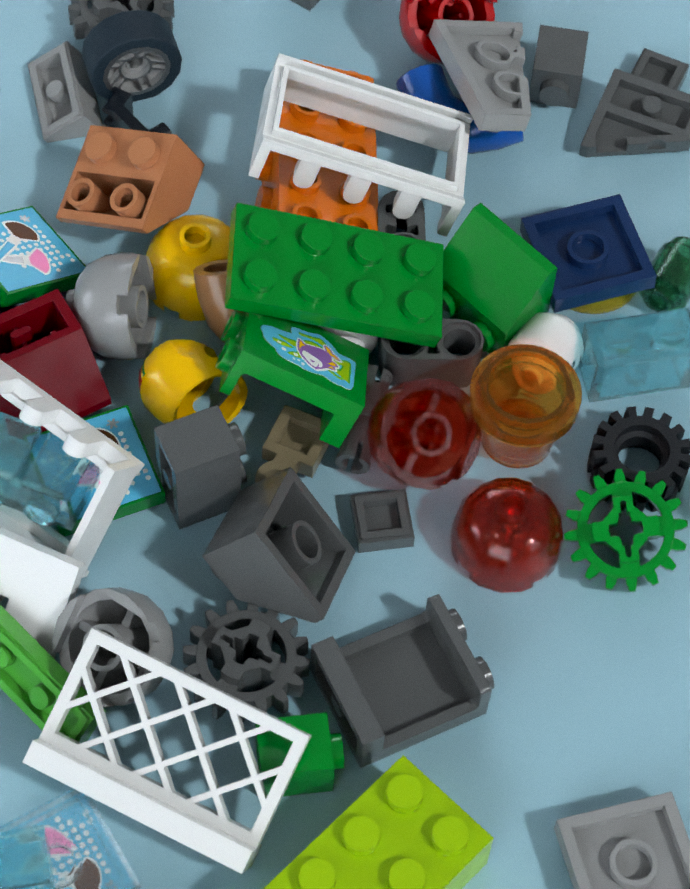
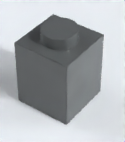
(558, 66)

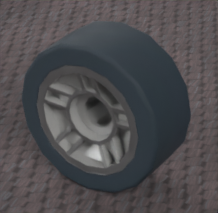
(133, 54)

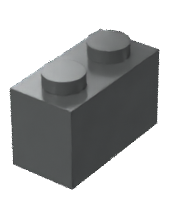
(200, 465)

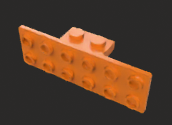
(325, 197)

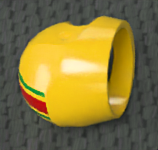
(178, 375)

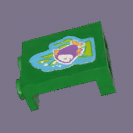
(301, 362)

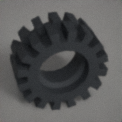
(646, 434)

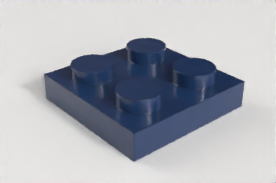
(593, 252)

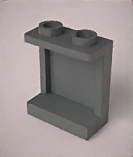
(402, 682)

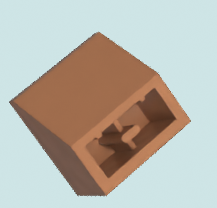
(130, 180)

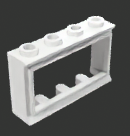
(372, 107)
(79, 441)

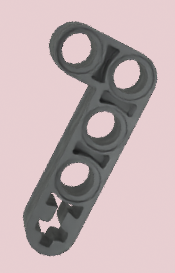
(457, 334)

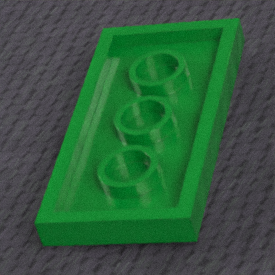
(334, 275)

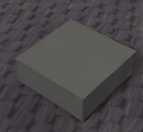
(661, 69)
(382, 520)

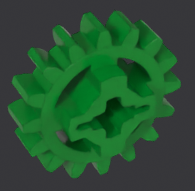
(652, 528)

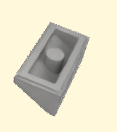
(63, 94)

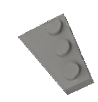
(486, 70)

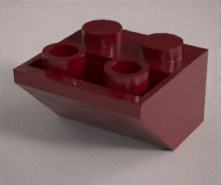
(52, 352)

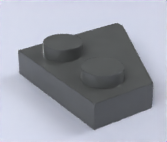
(638, 119)

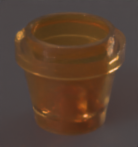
(523, 403)

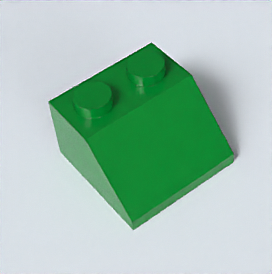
(494, 278)

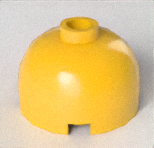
(177, 252)

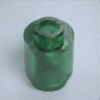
(672, 278)

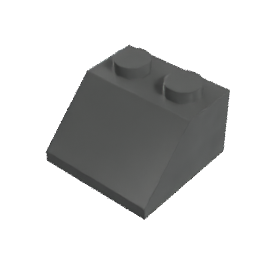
(280, 549)

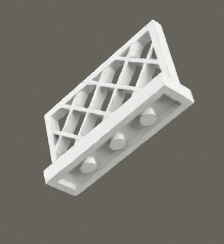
(143, 798)

